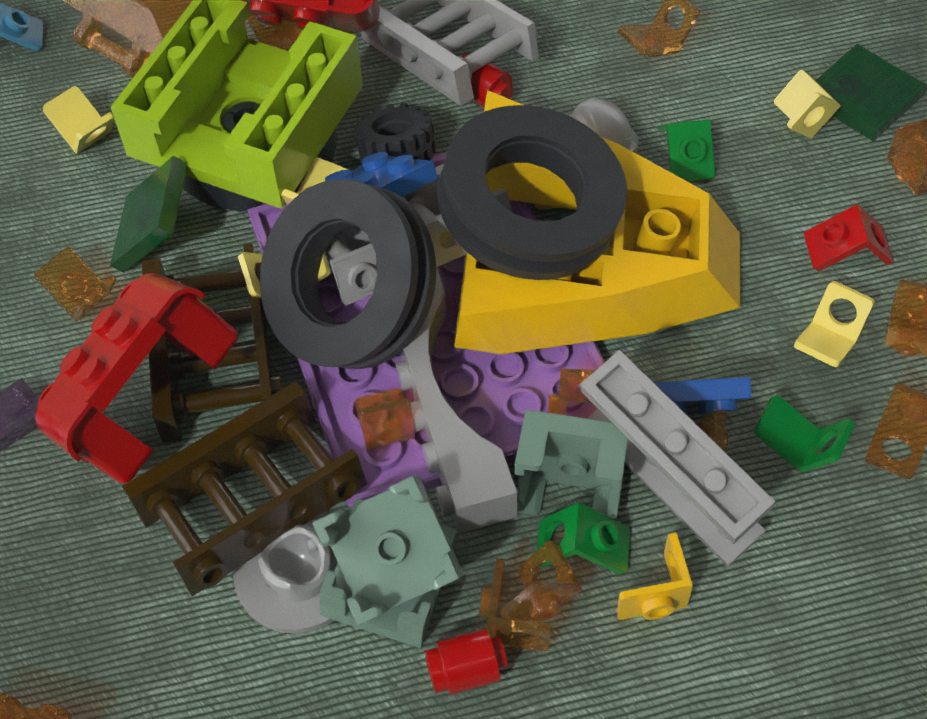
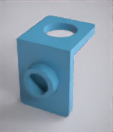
(20, 28)

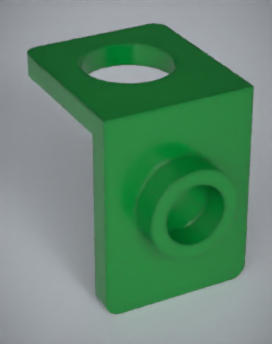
(690, 149)
(798, 438)
(588, 536)

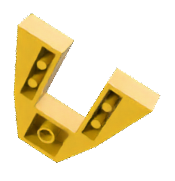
(663, 266)

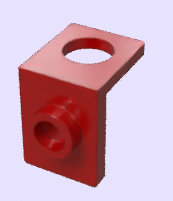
(845, 236)

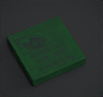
(869, 91)
(149, 214)

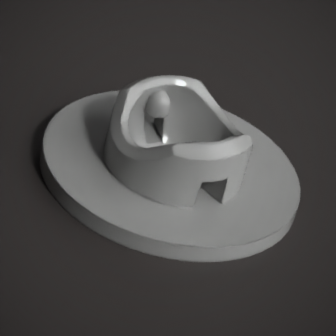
(285, 581)

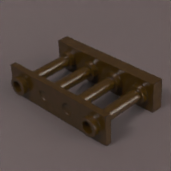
(168, 365)
(222, 453)

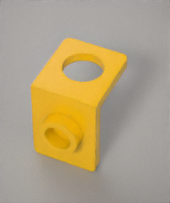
(661, 599)

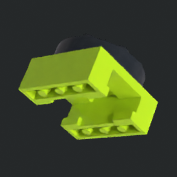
(238, 107)

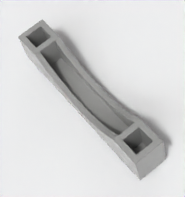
(472, 470)

